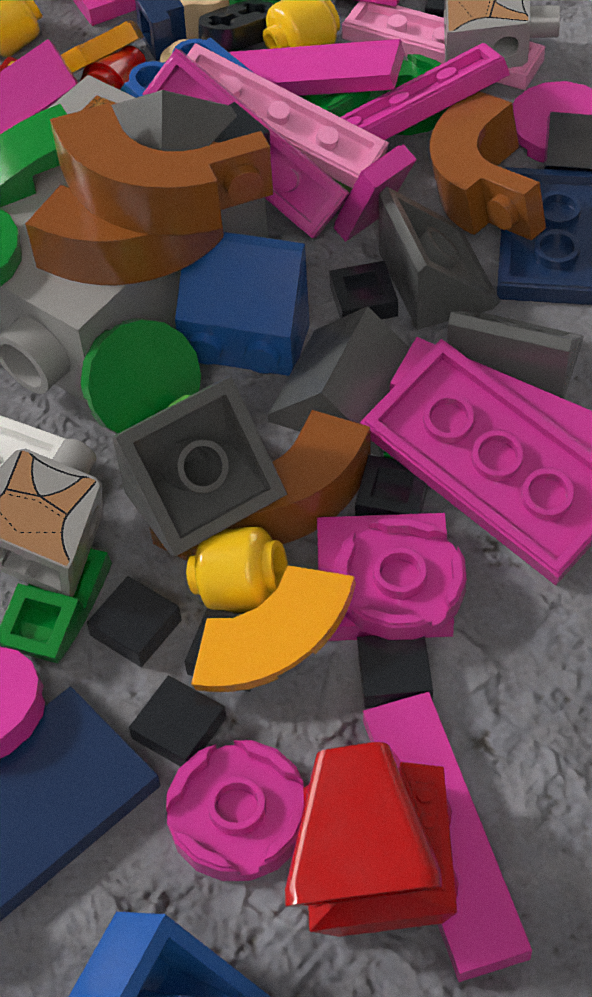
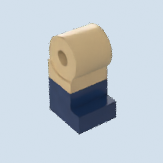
(171, 20)

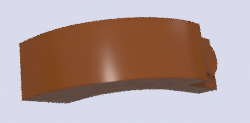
(465, 160)
(153, 187)
(92, 251)
(318, 474)

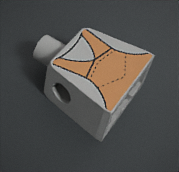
(499, 24)
(49, 515)

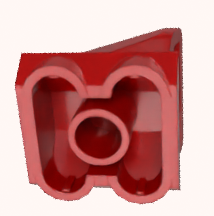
(373, 844)

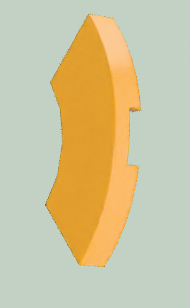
(102, 46)
(276, 635)

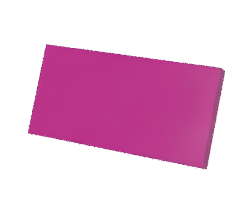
(491, 458)

